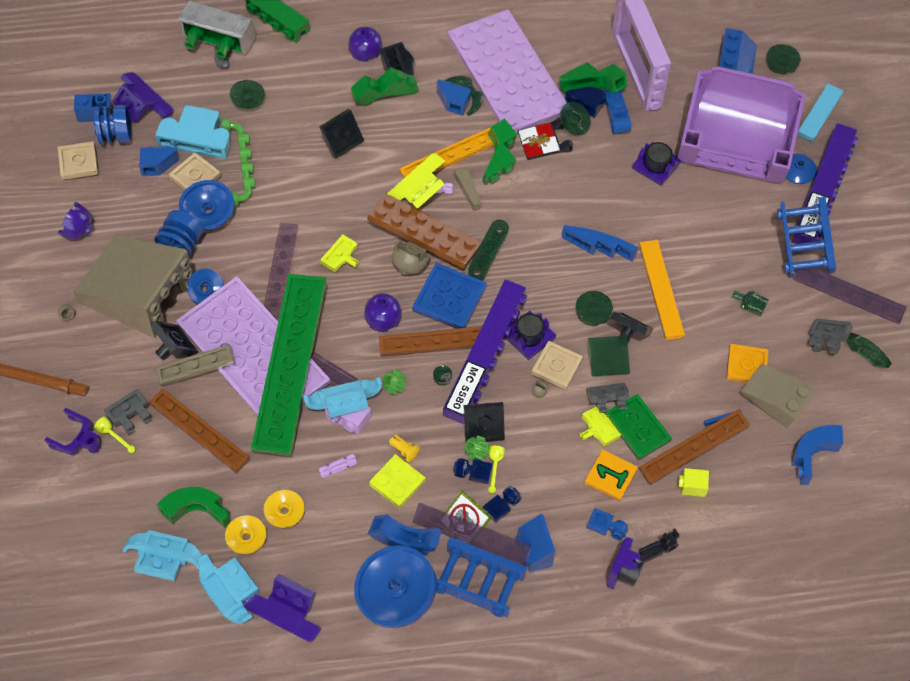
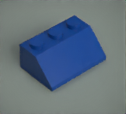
(737, 51)

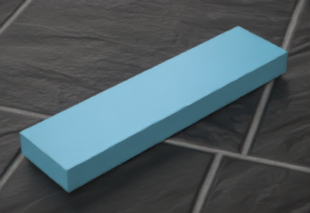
(820, 112)

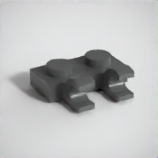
(832, 330)
(602, 394)
(127, 407)

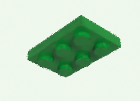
(639, 427)

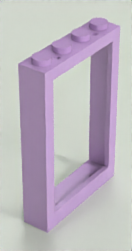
(649, 86)

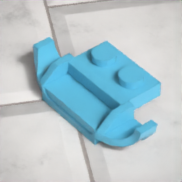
(344, 397)
(161, 554)
(227, 588)

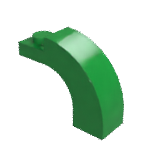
(193, 499)

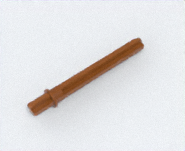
(68, 386)

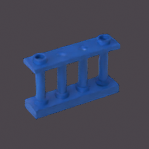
(822, 226)
(494, 565)

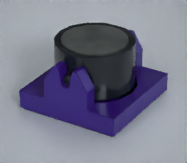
(657, 158)
(529, 331)
(626, 565)

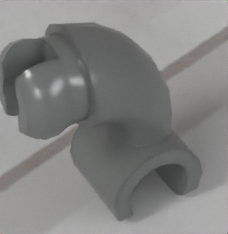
(221, 63)

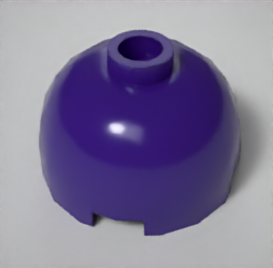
(365, 44)
(76, 223)
(382, 312)

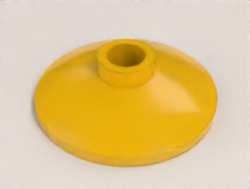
(281, 501)
(245, 526)

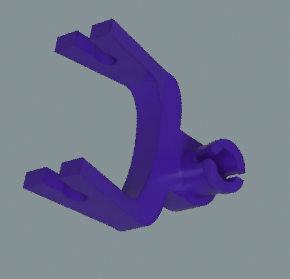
(84, 438)

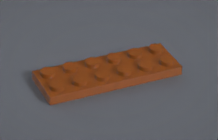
(424, 231)

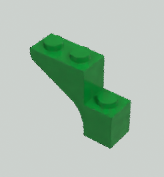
(610, 78)
(388, 84)
(502, 161)

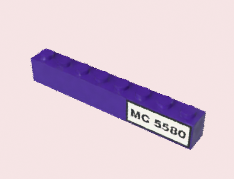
(828, 178)
(485, 350)

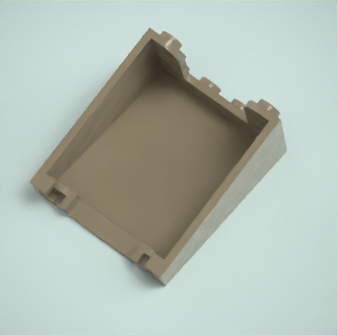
(133, 280)

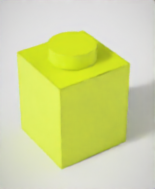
(694, 482)

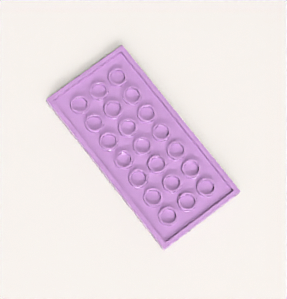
(507, 71)
(241, 320)

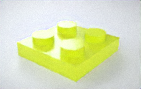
(397, 481)

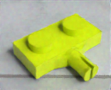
(340, 254)
(599, 427)

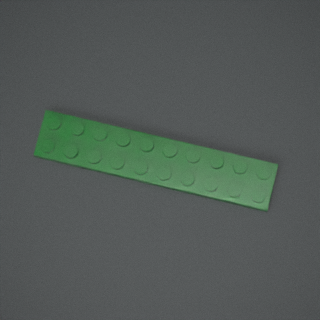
(289, 365)

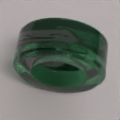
(442, 375)

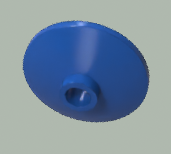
(805, 172)
(203, 277)

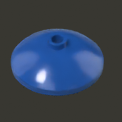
(208, 196)

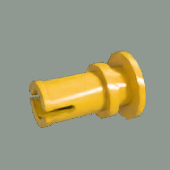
(407, 449)

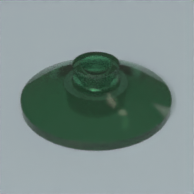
(247, 94)
(575, 118)

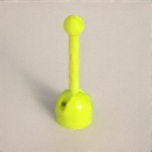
(104, 426)
(496, 454)

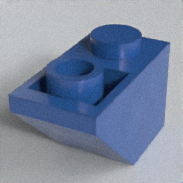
(453, 97)
(85, 104)
(157, 160)

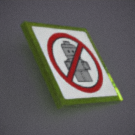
(468, 509)

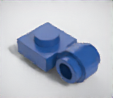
(602, 522)

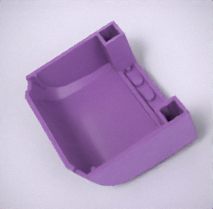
(742, 124)

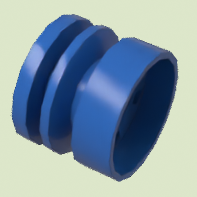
(112, 124)
(179, 231)

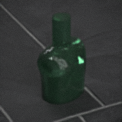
(752, 301)

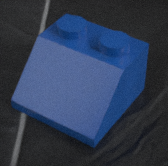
(542, 550)

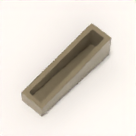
(467, 186)

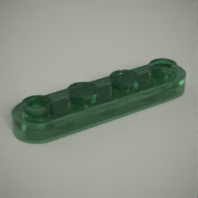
(488, 249)

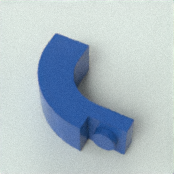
(816, 440)
(393, 533)

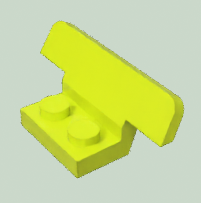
(420, 183)

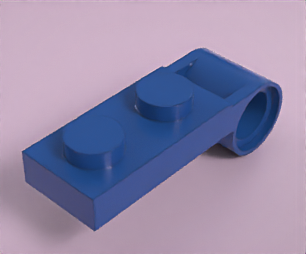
(618, 112)

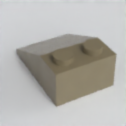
(777, 394)

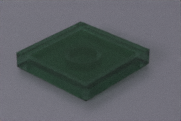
(608, 356)

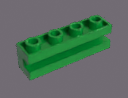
(280, 17)

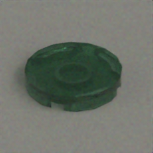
(783, 59)
(593, 308)

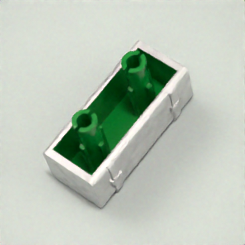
(216, 28)

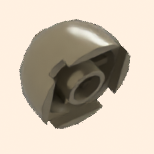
(409, 257)

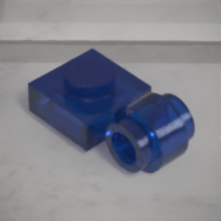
(479, 470)
(499, 507)

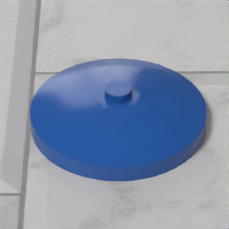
(395, 586)

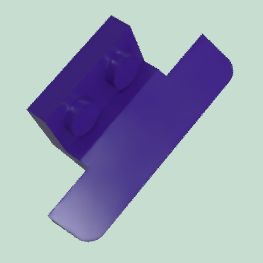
(140, 97)
(286, 608)

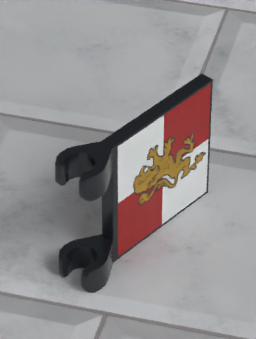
(542, 140)

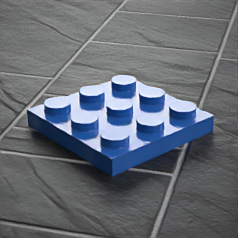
(449, 296)

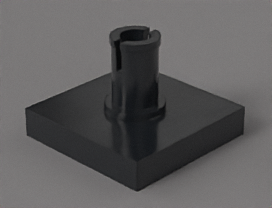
(341, 133)
(630, 325)
(173, 340)
(484, 421)

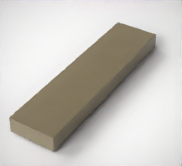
(195, 365)

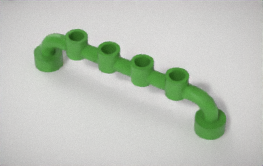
(245, 154)

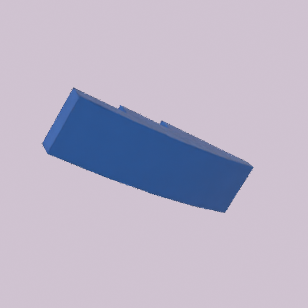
(594, 240)

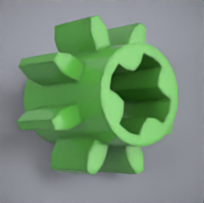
(394, 381)
(477, 448)

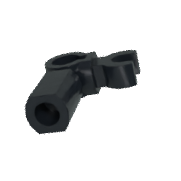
(656, 549)

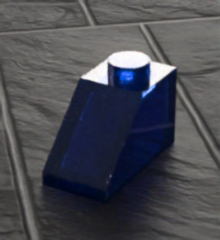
(590, 97)

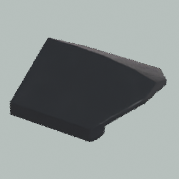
(398, 57)

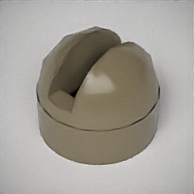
(69, 309)
(537, 391)

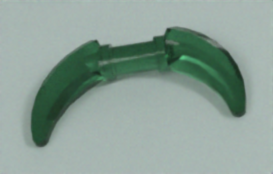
(477, 96)

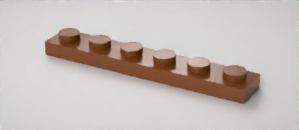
(428, 341)
(199, 430)
(694, 447)

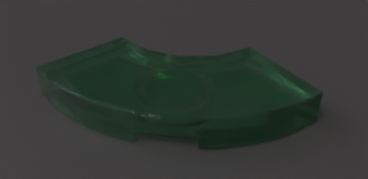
(868, 350)

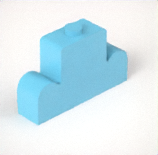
(195, 132)

